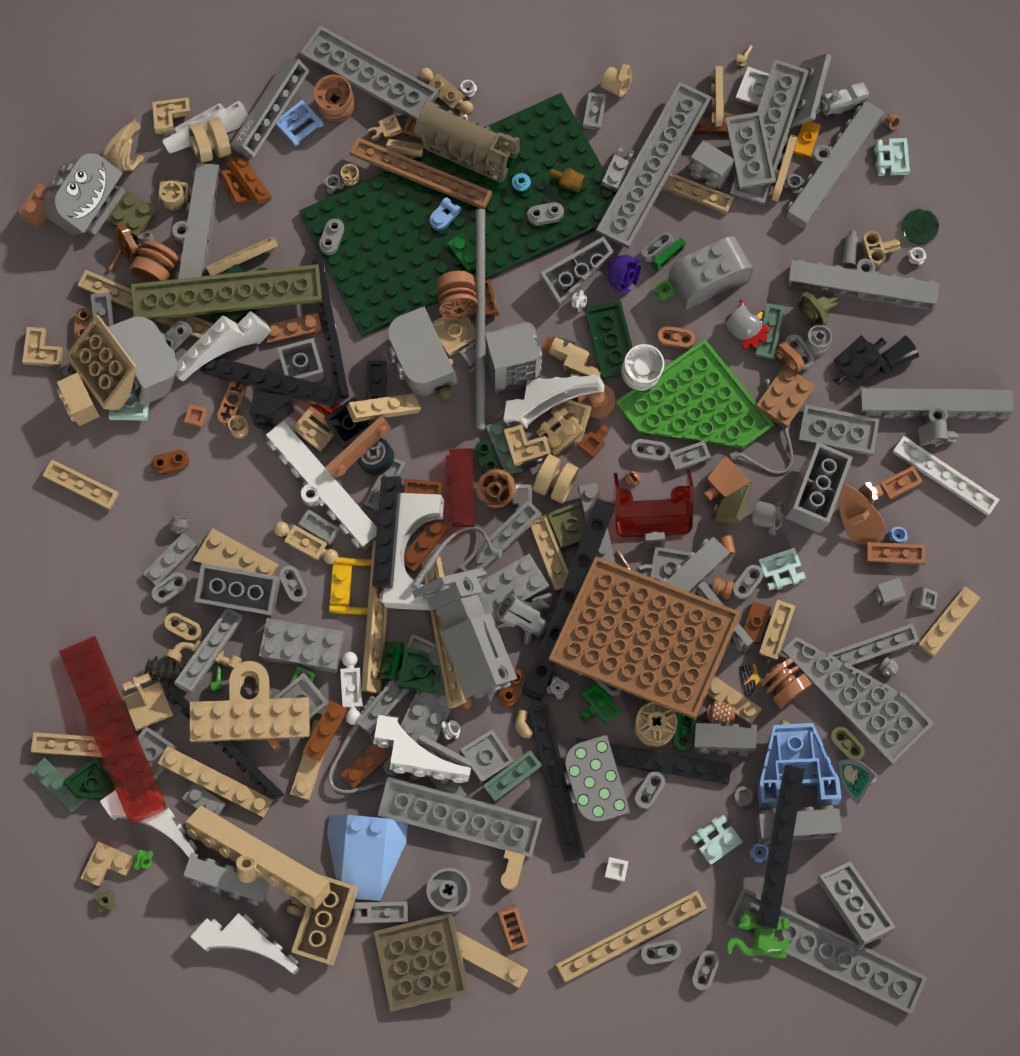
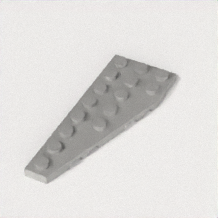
(874, 708)

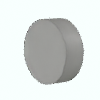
(743, 796)

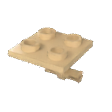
(147, 704)

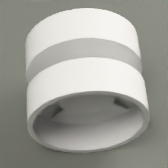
(642, 367)

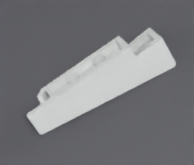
(232, 118)

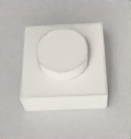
(616, 869)

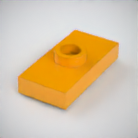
(806, 139)

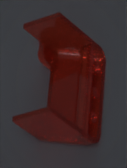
(646, 516)

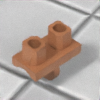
(871, 492)

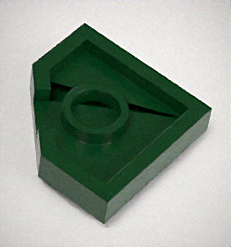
(418, 672)
(90, 782)

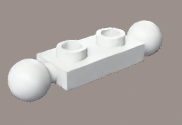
(351, 687)

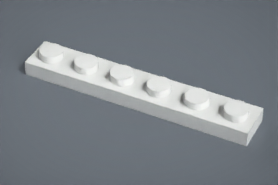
(945, 475)

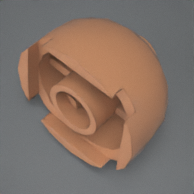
(496, 488)

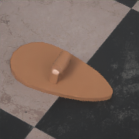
(859, 516)

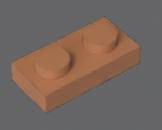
(901, 483)

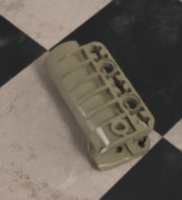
(465, 141)

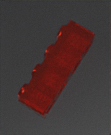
(462, 488)

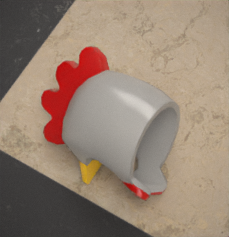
(747, 326)

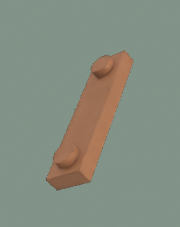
(358, 447)

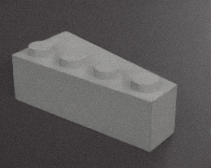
(574, 271)
(224, 879)

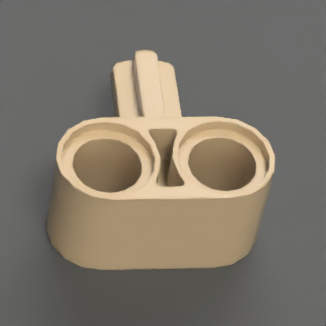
(877, 249)

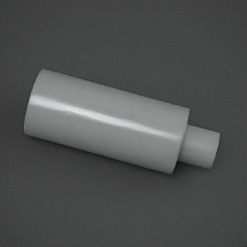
(850, 250)

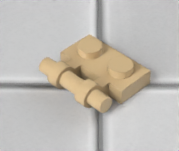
(564, 435)

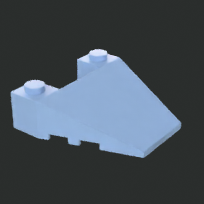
(797, 747)

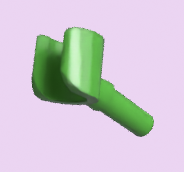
(217, 686)

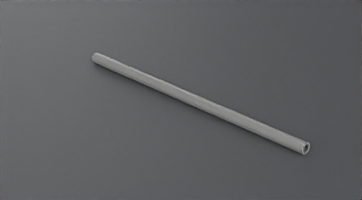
(480, 321)

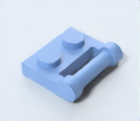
(294, 119)

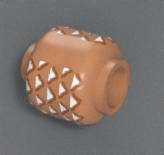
(720, 713)

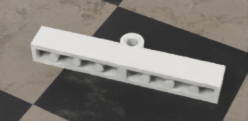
(323, 485)

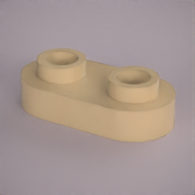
(183, 627)

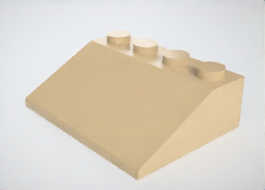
(103, 365)

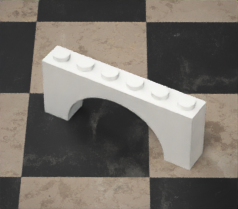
(413, 513)

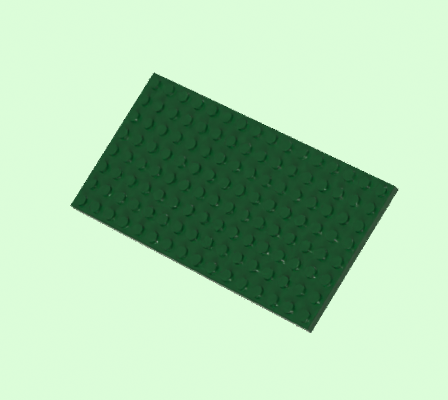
(395, 256)

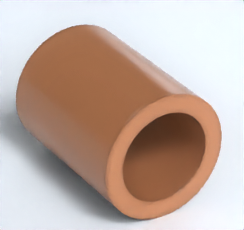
(727, 542)

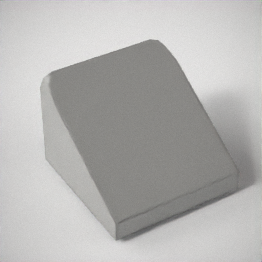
(924, 598)
(548, 599)

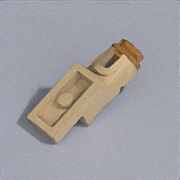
(573, 355)

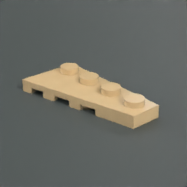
(226, 552)

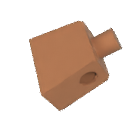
(724, 480)

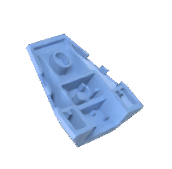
(365, 851)

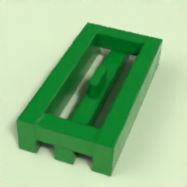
(669, 254)

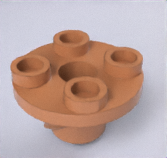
(601, 403)

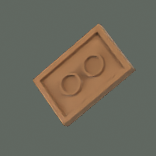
(785, 397)

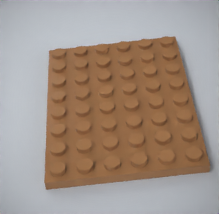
(645, 637)

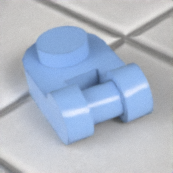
(439, 219)

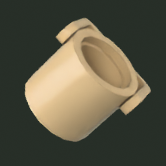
(617, 81)
(172, 194)

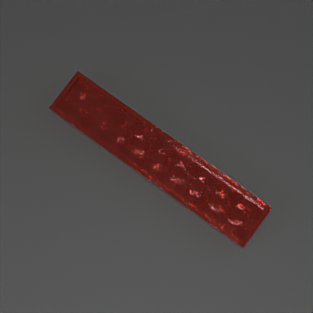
(113, 730)

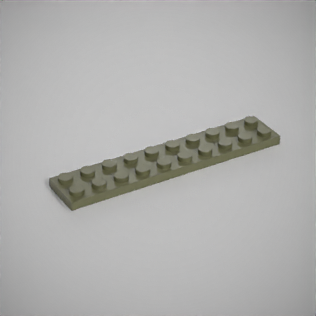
(227, 292)

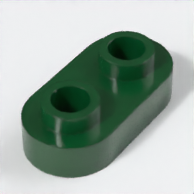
(487, 457)
(684, 732)

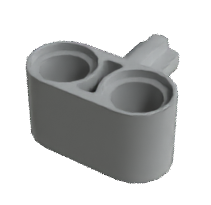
(934, 434)

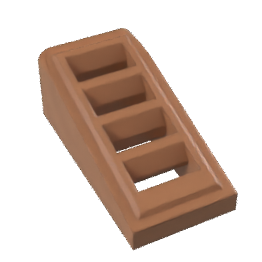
(512, 909)

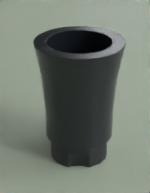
(899, 354)

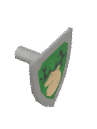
(856, 778)

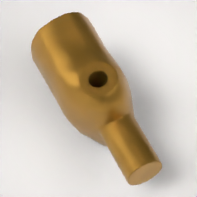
(569, 179)

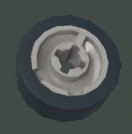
(377, 464)

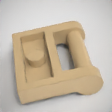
(312, 432)

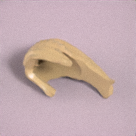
(119, 148)

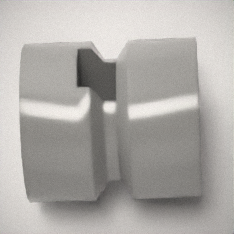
(818, 339)

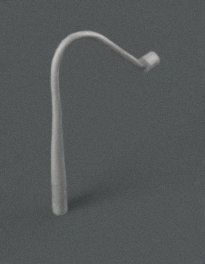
(735, 455)
(426, 569)
(352, 731)

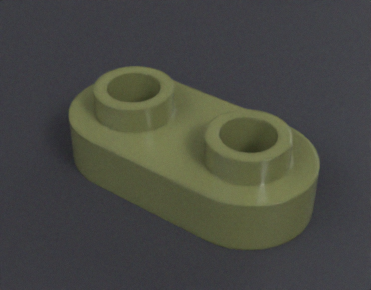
(849, 742)

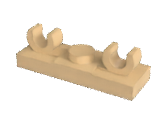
(777, 630)

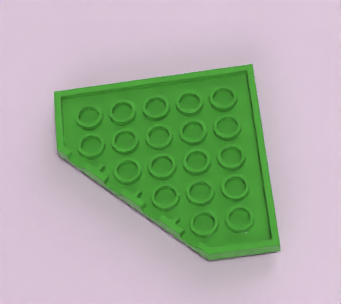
(697, 403)

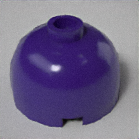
(623, 272)

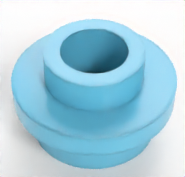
(521, 186)

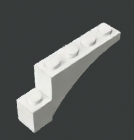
(221, 338)
(547, 393)
(412, 758)
(162, 822)
(243, 936)

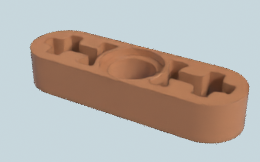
(223, 410)

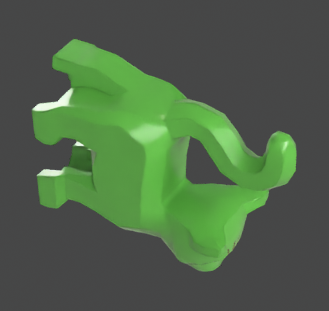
(763, 938)

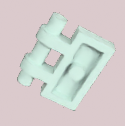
(898, 157)
(781, 563)
(721, 844)

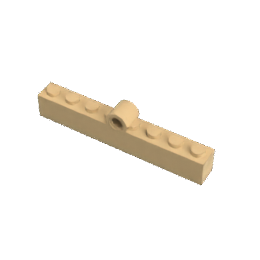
(257, 858)

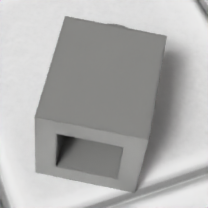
(889, 592)

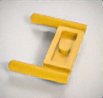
(342, 586)

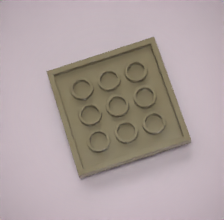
(421, 962)

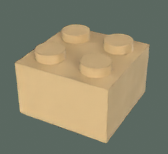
(77, 399)

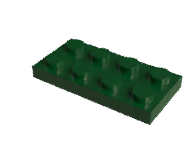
(609, 337)

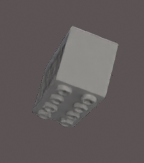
(512, 357)

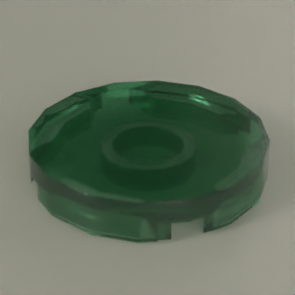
(920, 226)

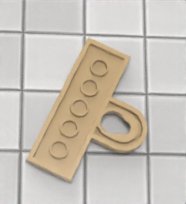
(249, 719)

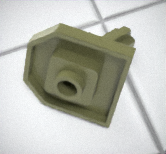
(816, 309)

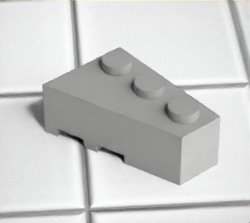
(724, 739)

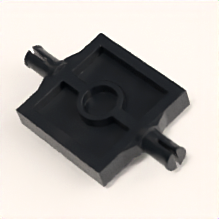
(859, 361)

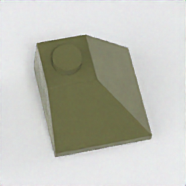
(731, 507)

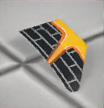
(750, 678)

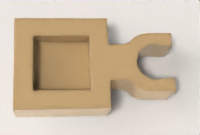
(388, 127)

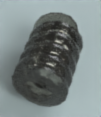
(163, 671)

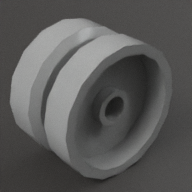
(448, 879)

